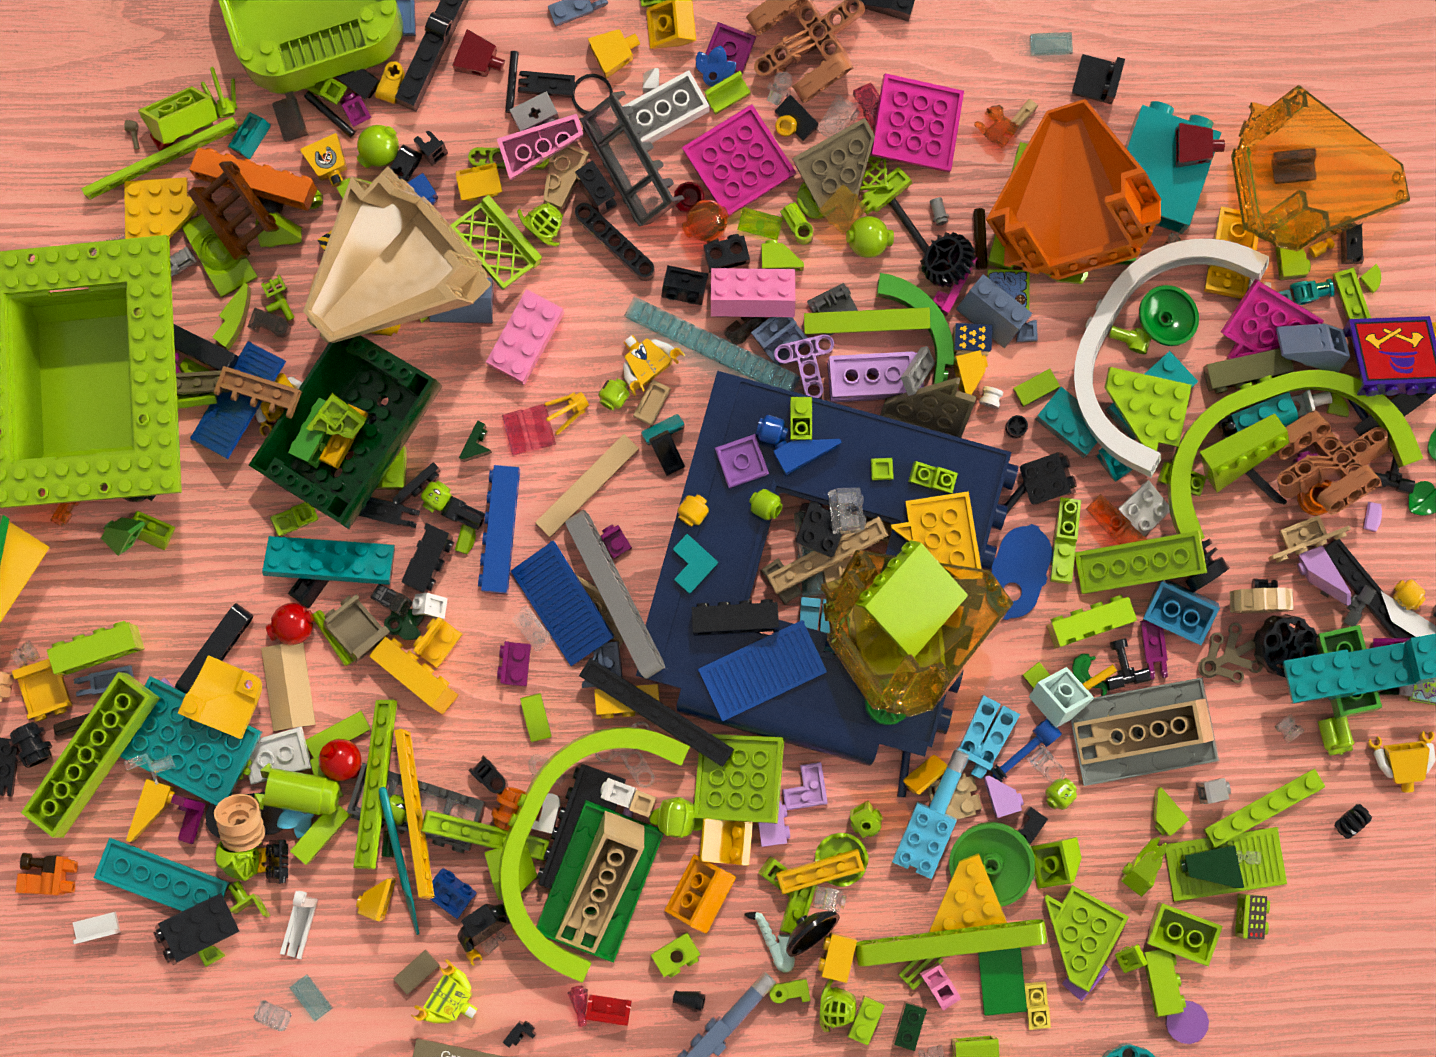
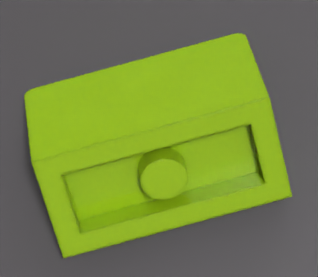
(727, 93)

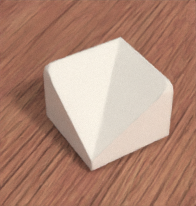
(650, 80)

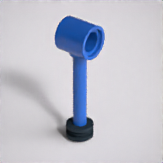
(1045, 733)

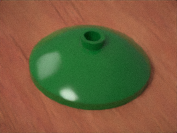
(1177, 310)

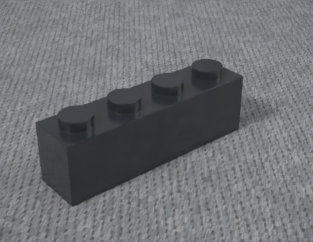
(736, 618)

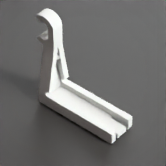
(299, 924)

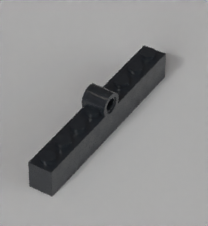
(438, 33)

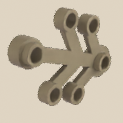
(1230, 655)

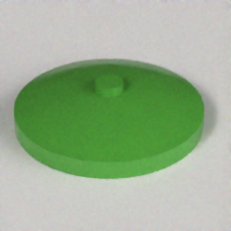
(1004, 855)

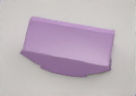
(1373, 516)

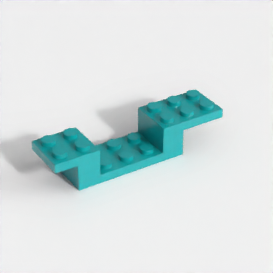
(1361, 671)

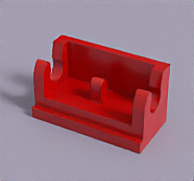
(608, 1010)

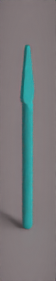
(398, 855)

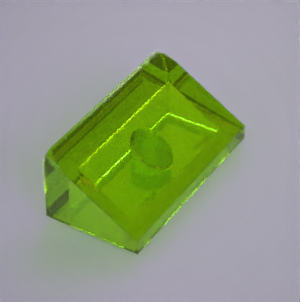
(760, 223)

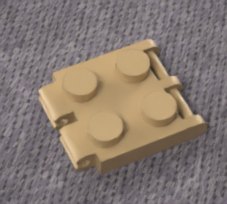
(962, 802)

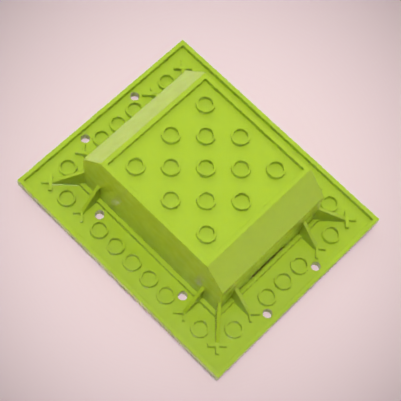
(87, 373)

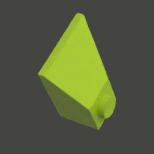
(1056, 862)
(527, 870)

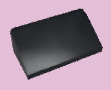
(805, 122)
(307, 590)

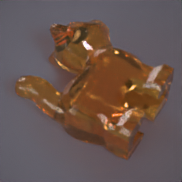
(1001, 125)

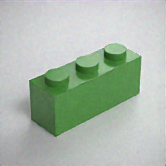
(310, 444)

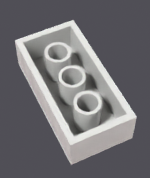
(668, 107)

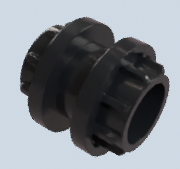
(30, 744)

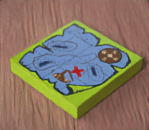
(1013, 282)

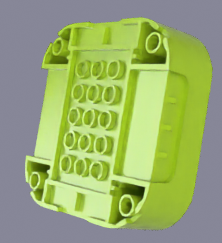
(308, 41)

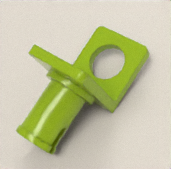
(244, 900)

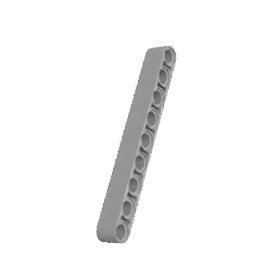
(615, 594)

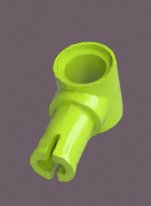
(1136, 339)

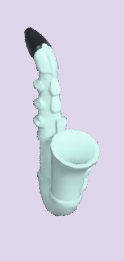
(778, 950)

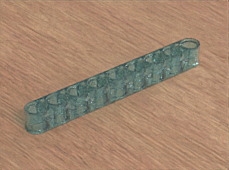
(710, 345)

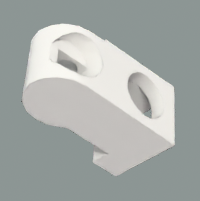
(549, 814)

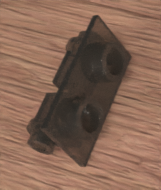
(738, 333)

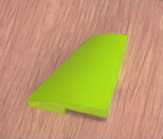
(337, 418)

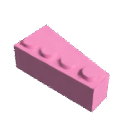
(534, 145)

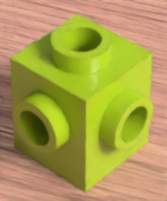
(866, 819)

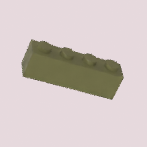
(1245, 370)

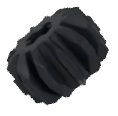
(1353, 821)

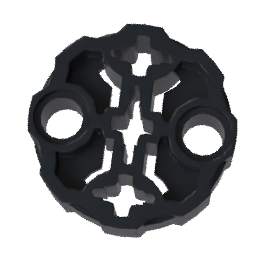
(1280, 634)

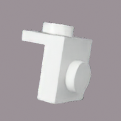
(617, 792)

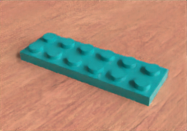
(328, 560)
(156, 876)

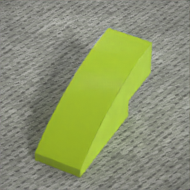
(234, 317)
(319, 835)

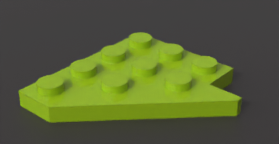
(1149, 405)
(1084, 934)

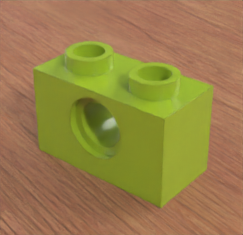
(663, 959)

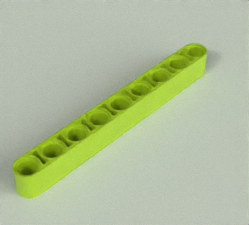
(951, 942)

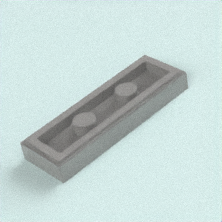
(917, 370)

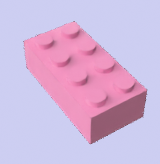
(752, 292)
(525, 337)

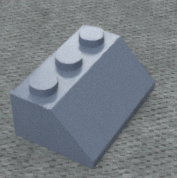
(993, 306)
(478, 312)

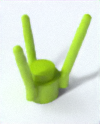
(224, 106)

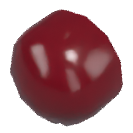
(692, 194)

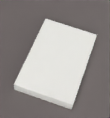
(283, 750)

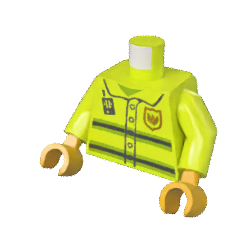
(448, 998)

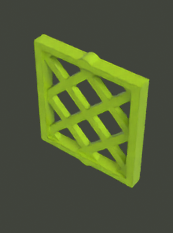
(882, 171)

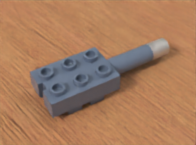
(719, 1029)

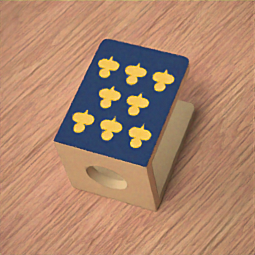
(972, 338)

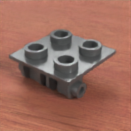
(833, 300)

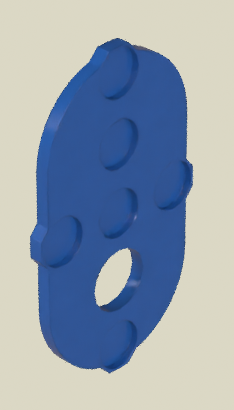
(1024, 561)

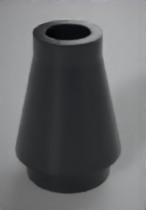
(690, 999)

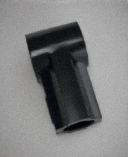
(459, 511)

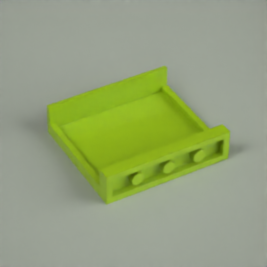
(912, 598)

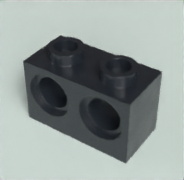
(727, 259)

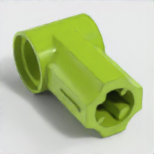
(797, 222)

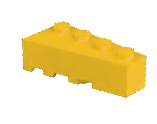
(414, 675)

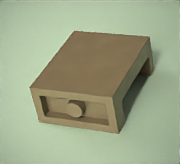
(354, 628)

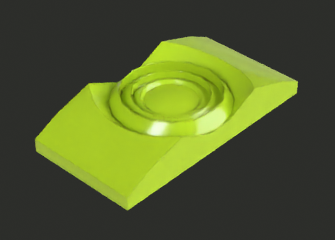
(219, 264)

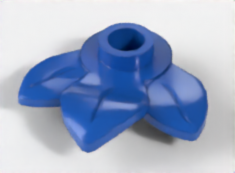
(715, 63)

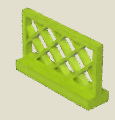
(506, 229)

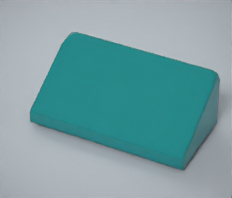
(249, 135)
(671, 424)

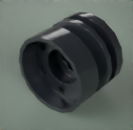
(1214, 569)

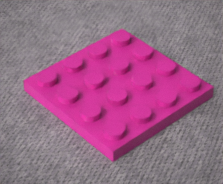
(917, 123)
(739, 160)

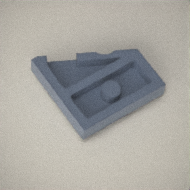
(609, 657)

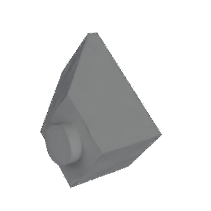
(1213, 791)

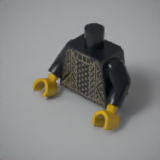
(480, 926)

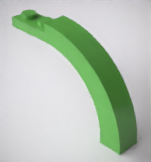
(913, 297)

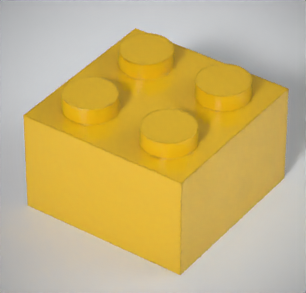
(837, 957)

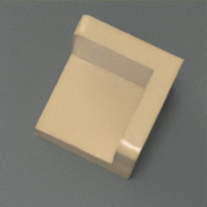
(642, 803)

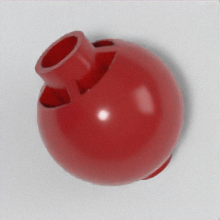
(290, 624)
(340, 760)

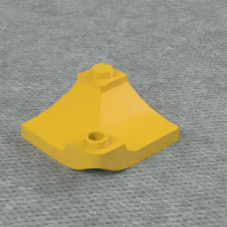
(222, 698)

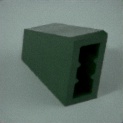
(1214, 865)

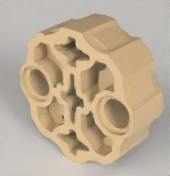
(1261, 600)

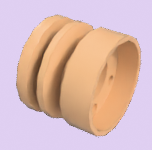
(239, 822)

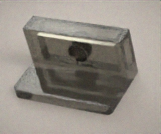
(290, 117)
(1294, 166)

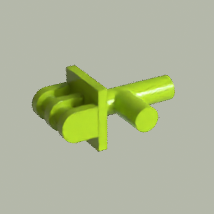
(281, 301)

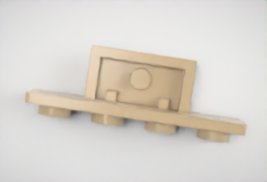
(1305, 534)

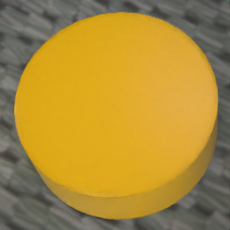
(786, 125)

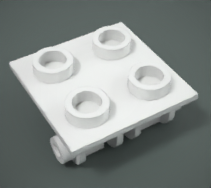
(1145, 508)

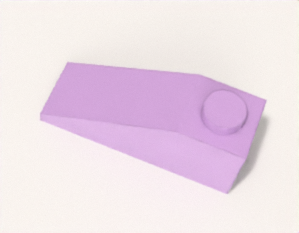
(1323, 574)

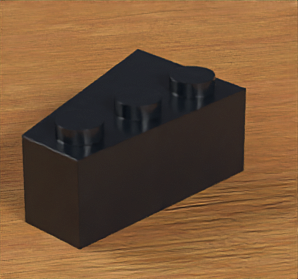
(428, 559)

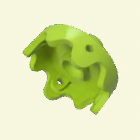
(842, 843)

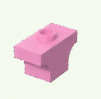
(940, 986)

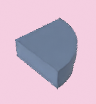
(1028, 332)

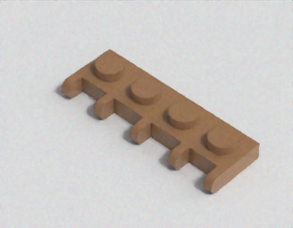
(258, 389)

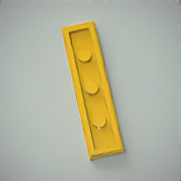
(820, 871)

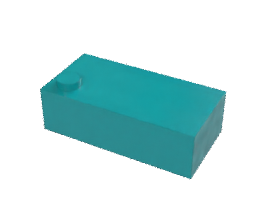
(1167, 368)

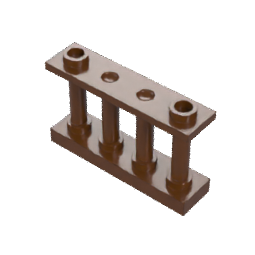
(214, 213)

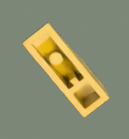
(151, 805)

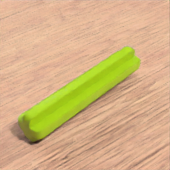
(342, 654)

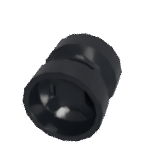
(1019, 425)

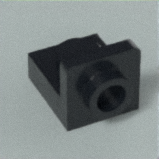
(515, 1035)

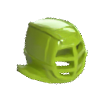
(543, 222)
(676, 818)
(239, 864)
(836, 1007)

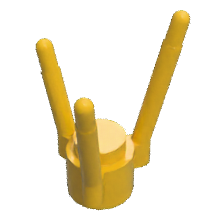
(576, 402)

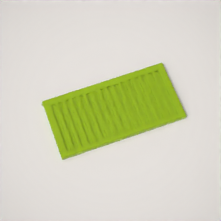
(1255, 876)

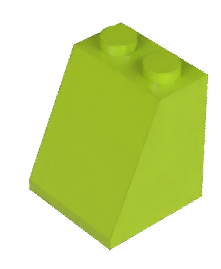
(976, 1046)

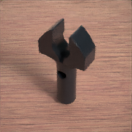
(1227, 427)

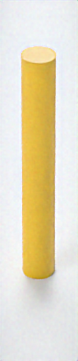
(1100, 677)

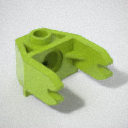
(1144, 868)

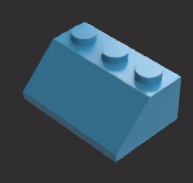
(1181, 611)

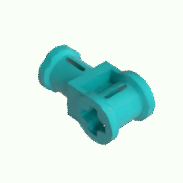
(1309, 291)

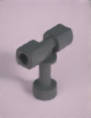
(1357, 604)

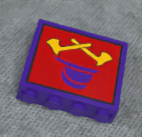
(1394, 354)

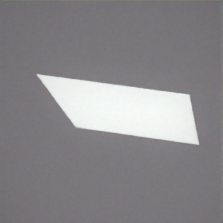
(1408, 619)

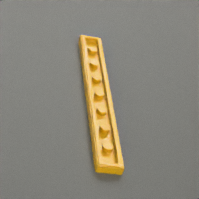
(414, 814)

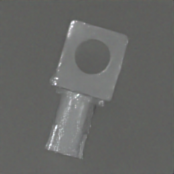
(155, 766)

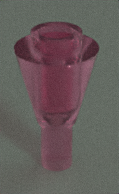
(578, 998)

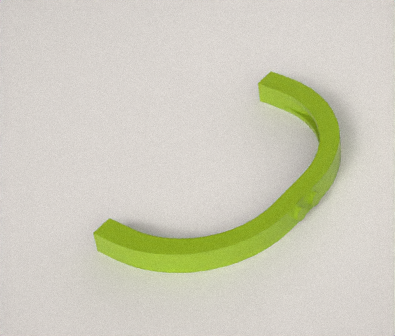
(1379, 407)
(529, 807)

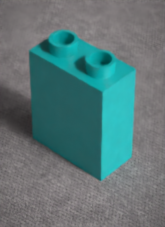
(1154, 148)

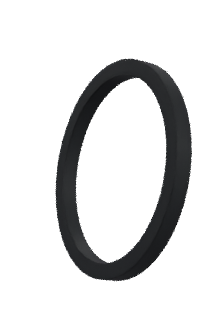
(584, 77)

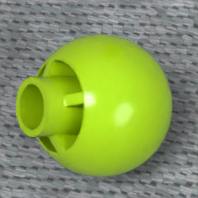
(377, 146)
(869, 237)

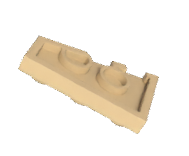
(561, 174)

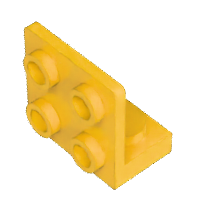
(437, 641)
(726, 842)

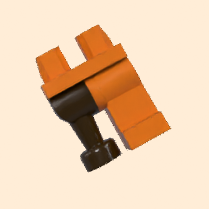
(52, 877)

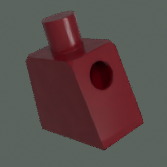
(476, 56)
(1195, 145)

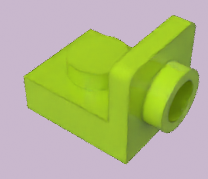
(1131, 958)

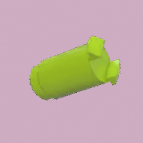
(298, 792)

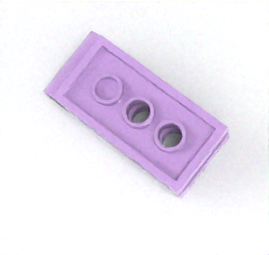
(884, 366)

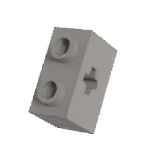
(541, 106)

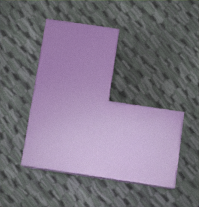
(811, 793)

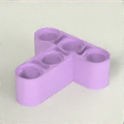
(803, 360)

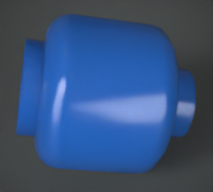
(771, 430)

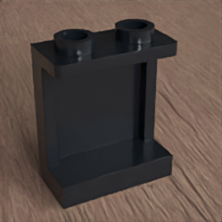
(596, 188)

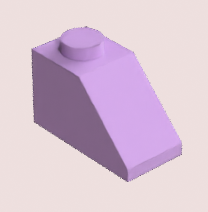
(1002, 797)

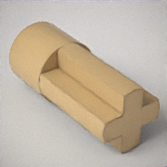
(1024, 113)

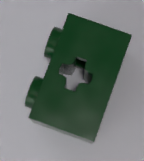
(909, 1026)

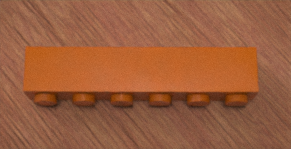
(263, 180)

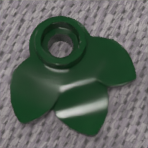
(407, 627)

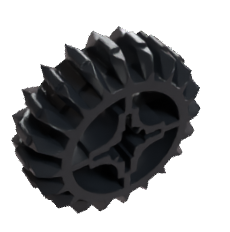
(959, 253)

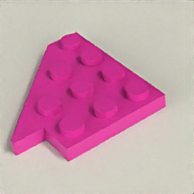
(1258, 316)

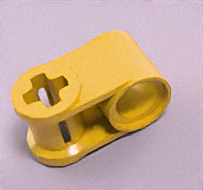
(389, 85)

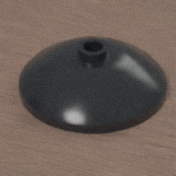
(810, 931)

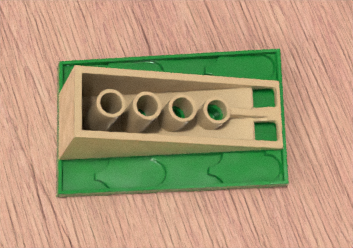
(599, 881)

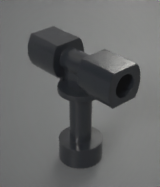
(1394, 479)
(1126, 674)

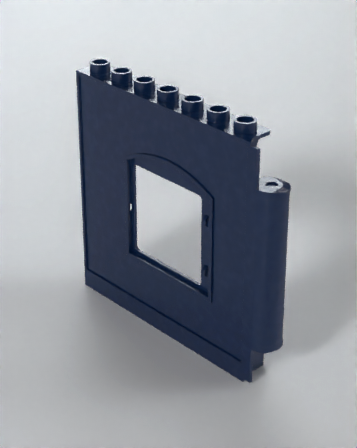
(829, 709)

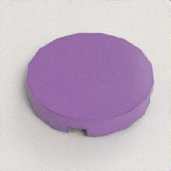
(1189, 1025)

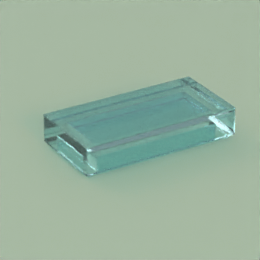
(1051, 43)
(311, 997)

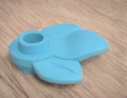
(297, 820)

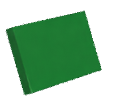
(1002, 981)

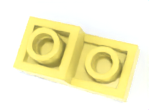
(1037, 1005)

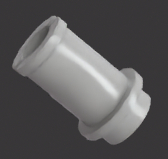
(939, 212)

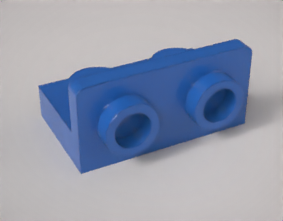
(451, 893)

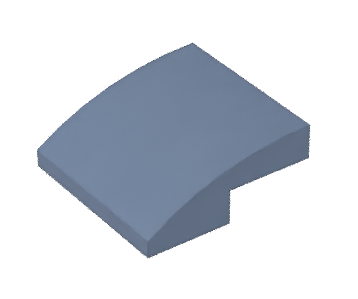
(776, 332)

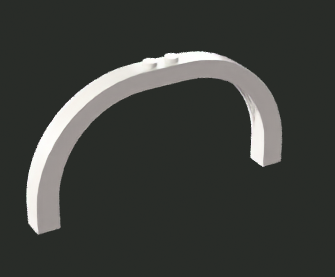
(1173, 255)

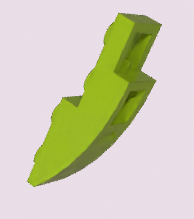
(1065, 540)

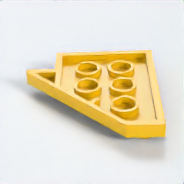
(157, 207)
(943, 527)
(968, 899)

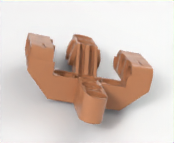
(829, 71)
(1341, 463)

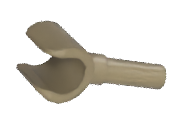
(132, 126)

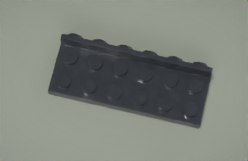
(586, 787)

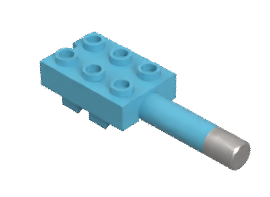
(929, 825)

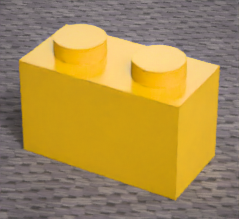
(478, 182)

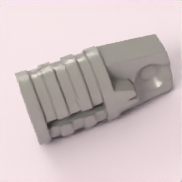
(181, 260)

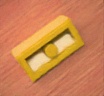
(925, 775)

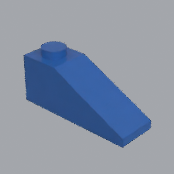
(800, 452)

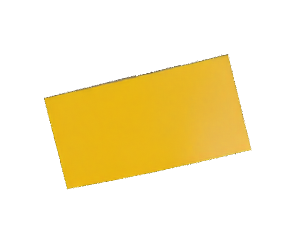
(1220, 279)

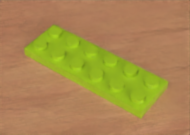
(1141, 562)

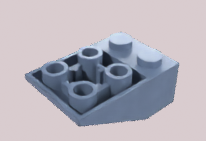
(1314, 345)

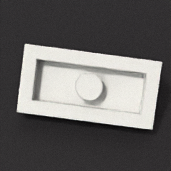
(96, 927)

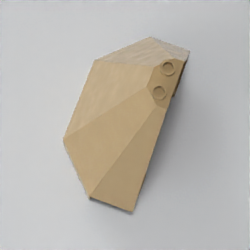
(389, 263)

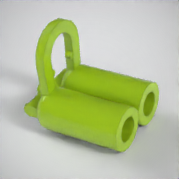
(1336, 735)

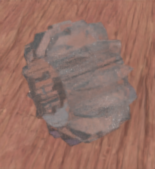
(272, 1015)

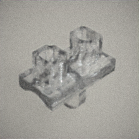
(779, 88)

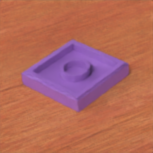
(741, 461)

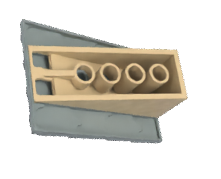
(1144, 732)

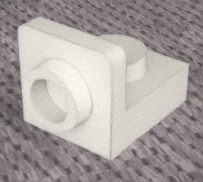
(429, 605)

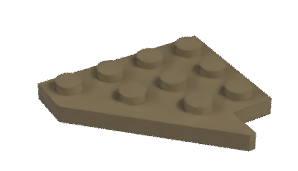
(836, 162)
(933, 407)

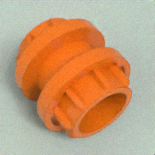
(1307, 502)
(508, 800)

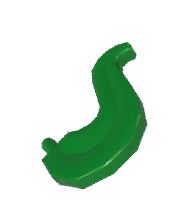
(1080, 670)

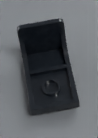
(195, 929)

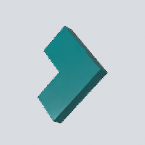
(698, 560)

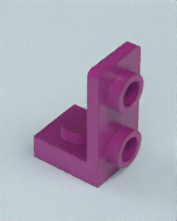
(194, 811)

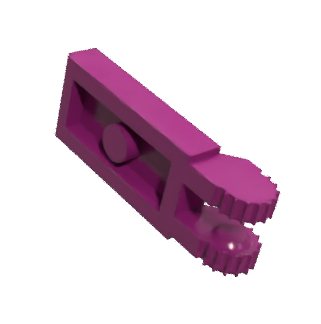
(1154, 647)

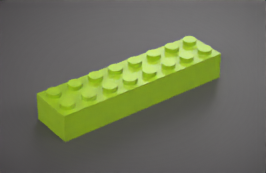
(90, 755)

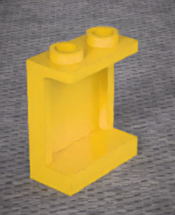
(42, 690)

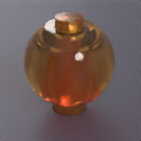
(705, 221)

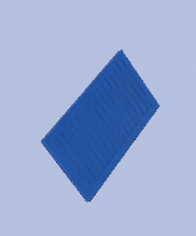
(228, 419)
(562, 603)
(762, 670)

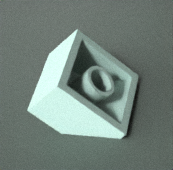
(1060, 697)

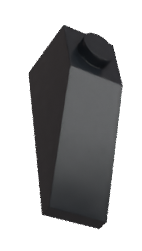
(895, 8)

